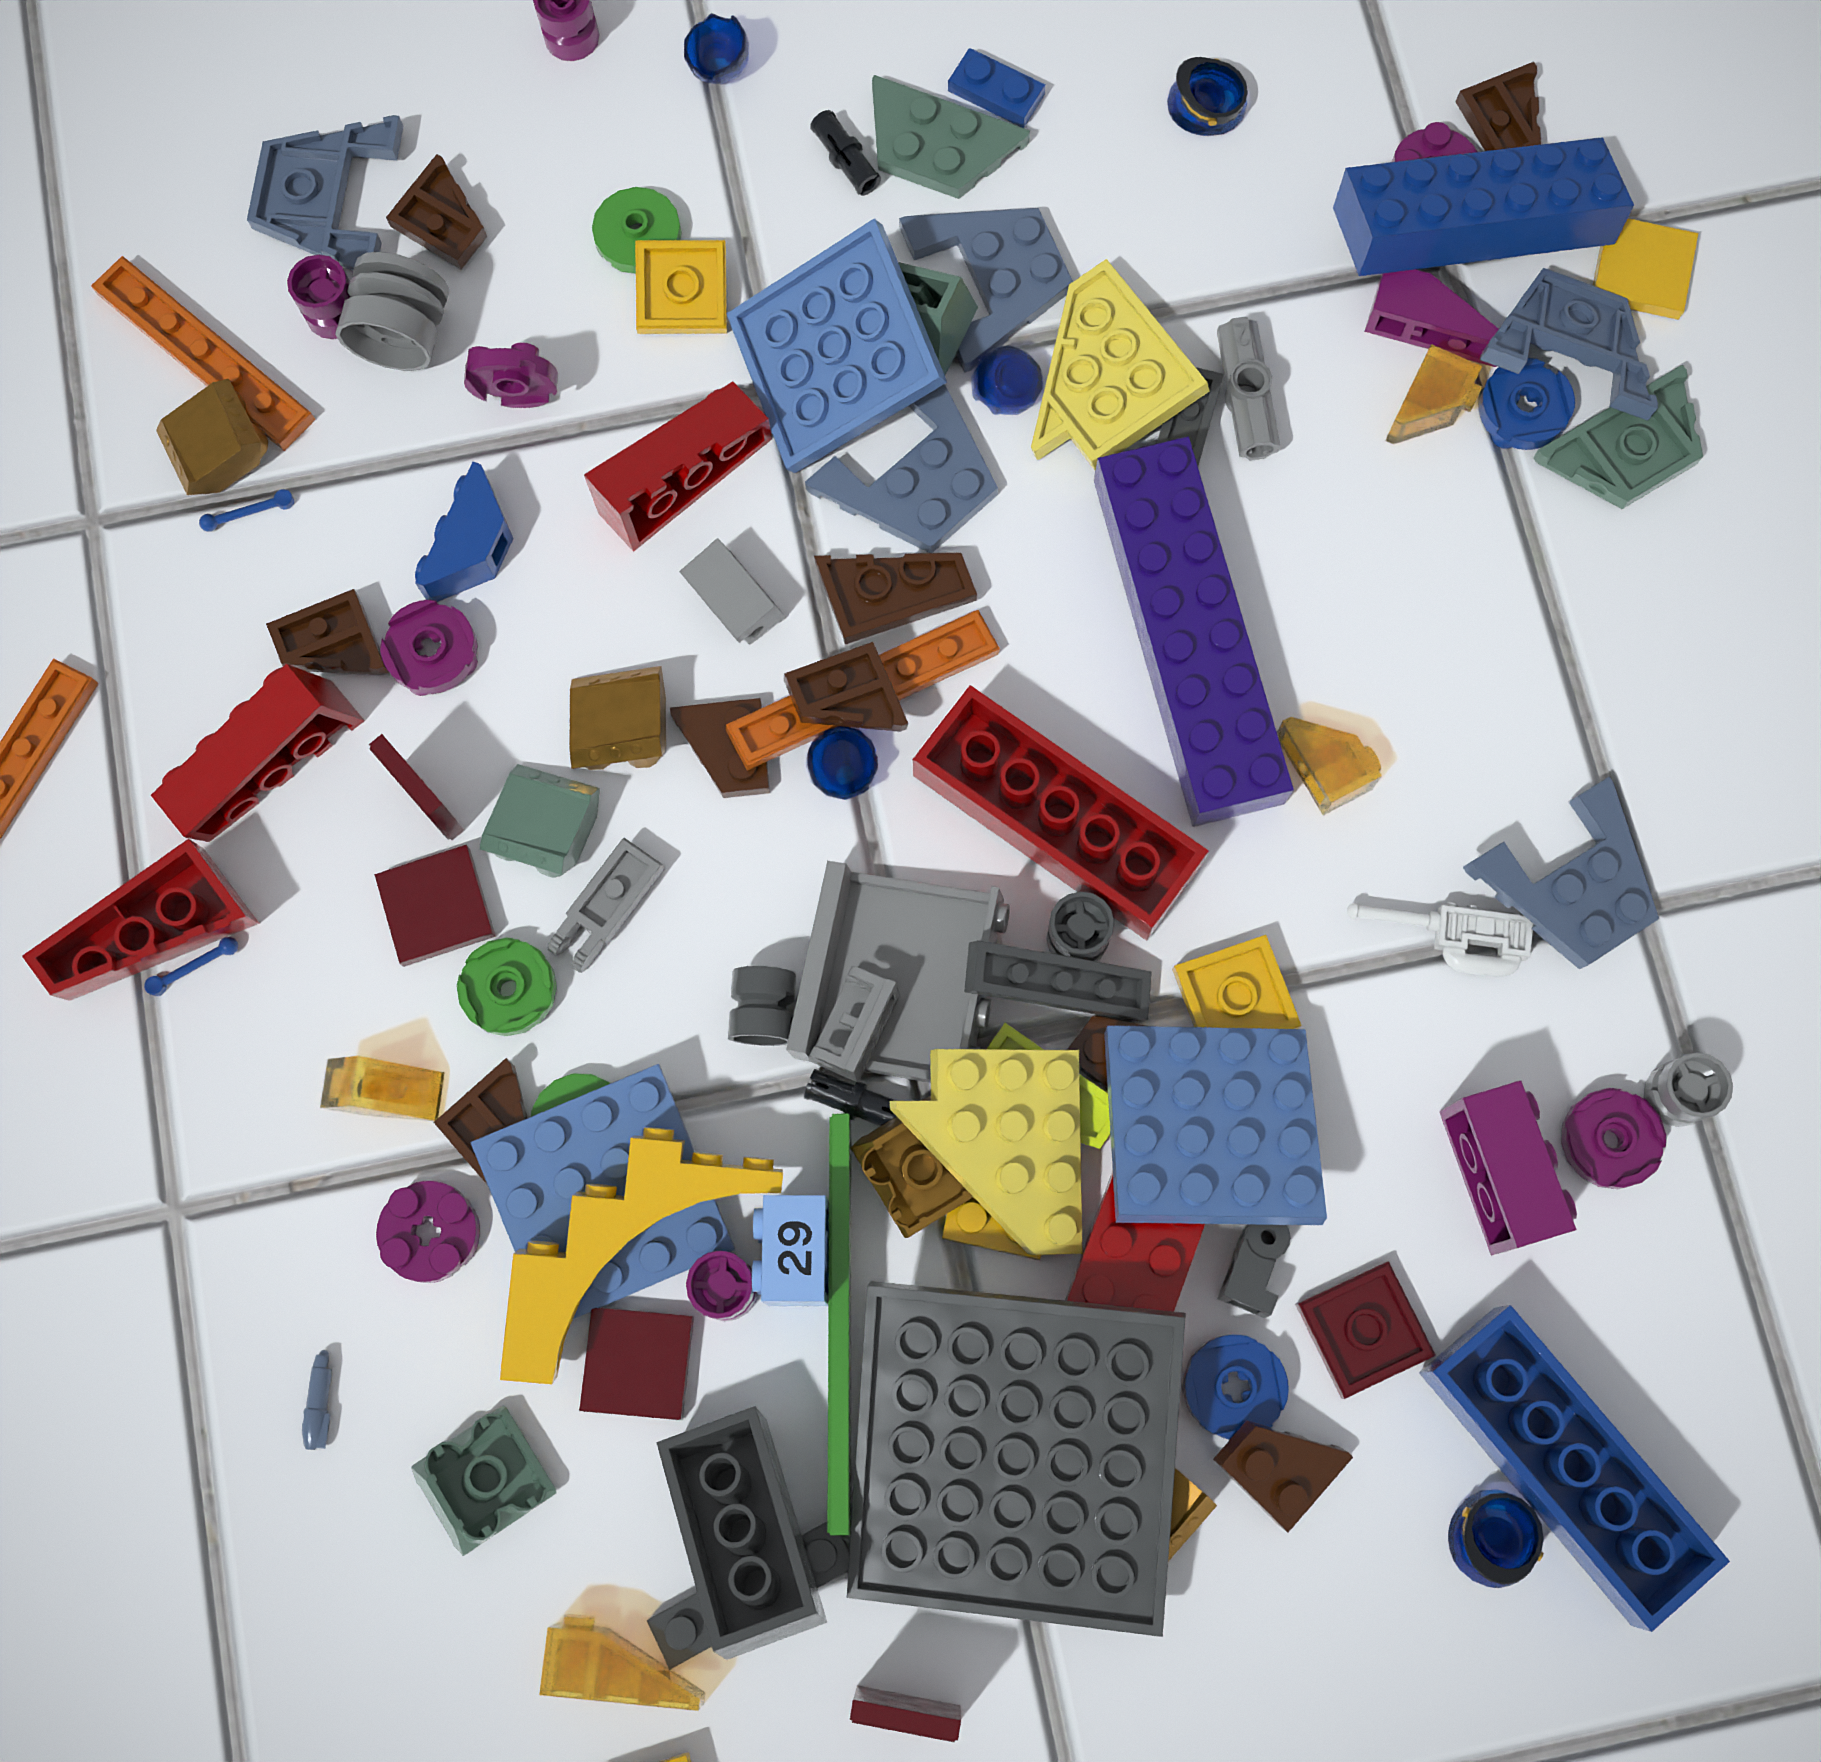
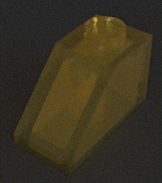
(1436, 396)
(1329, 762)
(381, 1089)

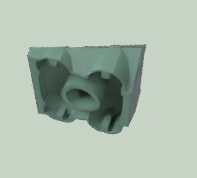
(541, 820)
(482, 1480)

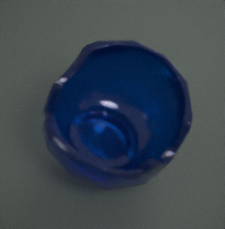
(716, 49)
(1007, 380)
(842, 762)

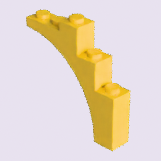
(551, 1283)

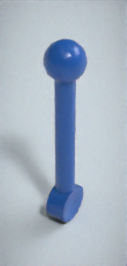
(282, 499)
(157, 986)

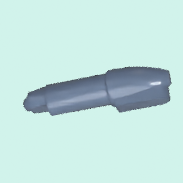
(316, 1416)

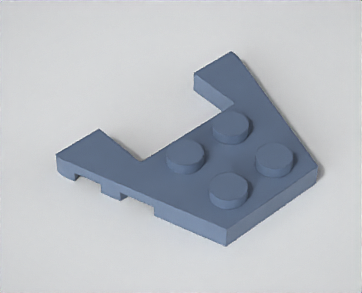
(304, 186)
(1010, 264)
(1581, 324)
(927, 490)
(1589, 900)

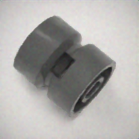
(1080, 927)
(762, 1005)

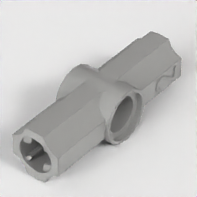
(1251, 411)

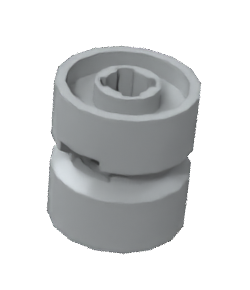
(1689, 1089)

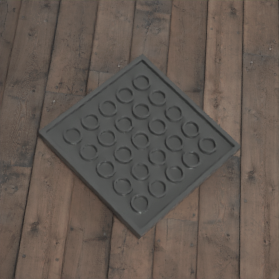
(1016, 1457)

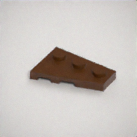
(887, 593)

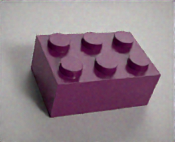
(1508, 1168)

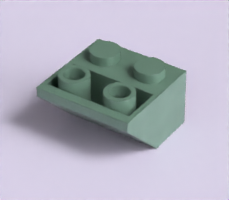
(943, 307)

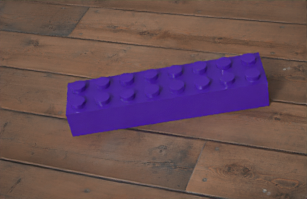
(1191, 632)

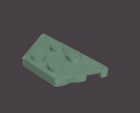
(937, 139)
(1626, 455)

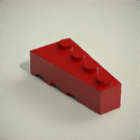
(677, 464)
(254, 751)
(143, 923)

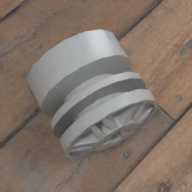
(392, 311)

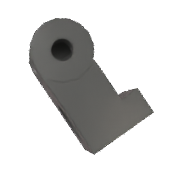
(1252, 1268)

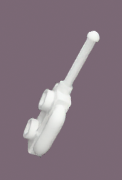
(1461, 926)

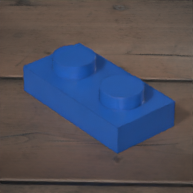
(996, 87)

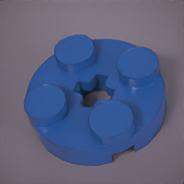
(1522, 429)
(1252, 1362)

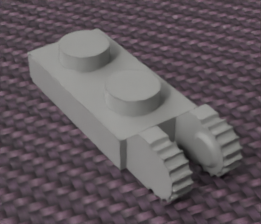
(606, 902)

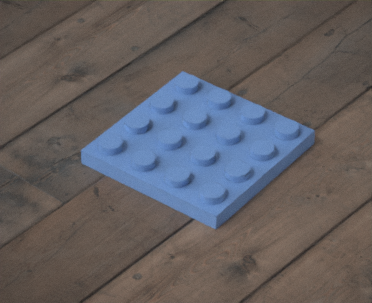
(836, 347)
(1213, 1126)
(587, 1141)

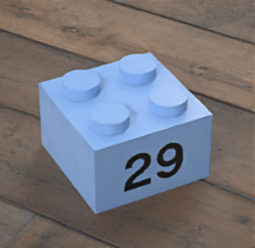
(793, 1250)

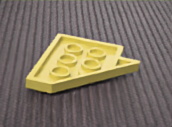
(1110, 371)
(1010, 1137)

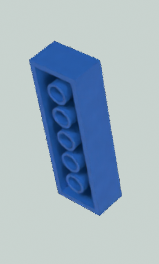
(1481, 206)
(1574, 1468)

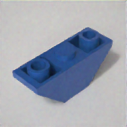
(467, 540)

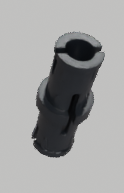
(845, 152)
(849, 1098)

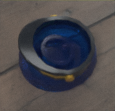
(1207, 97)
(1495, 1538)

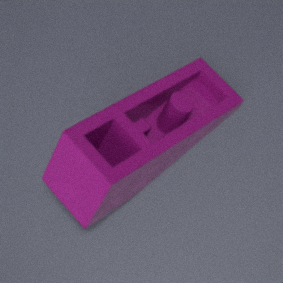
(1424, 312)

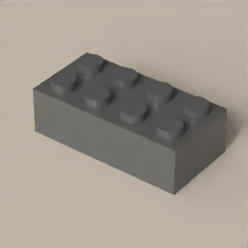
(740, 1533)

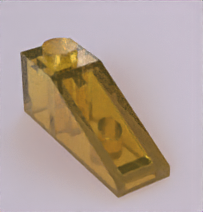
(606, 1667)

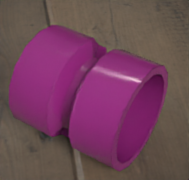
(568, 27)
(319, 291)
(721, 1286)

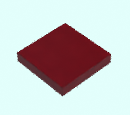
(415, 787)
(434, 905)
(1365, 1330)
(636, 1363)
(906, 1714)

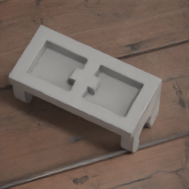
(732, 593)
(855, 1024)

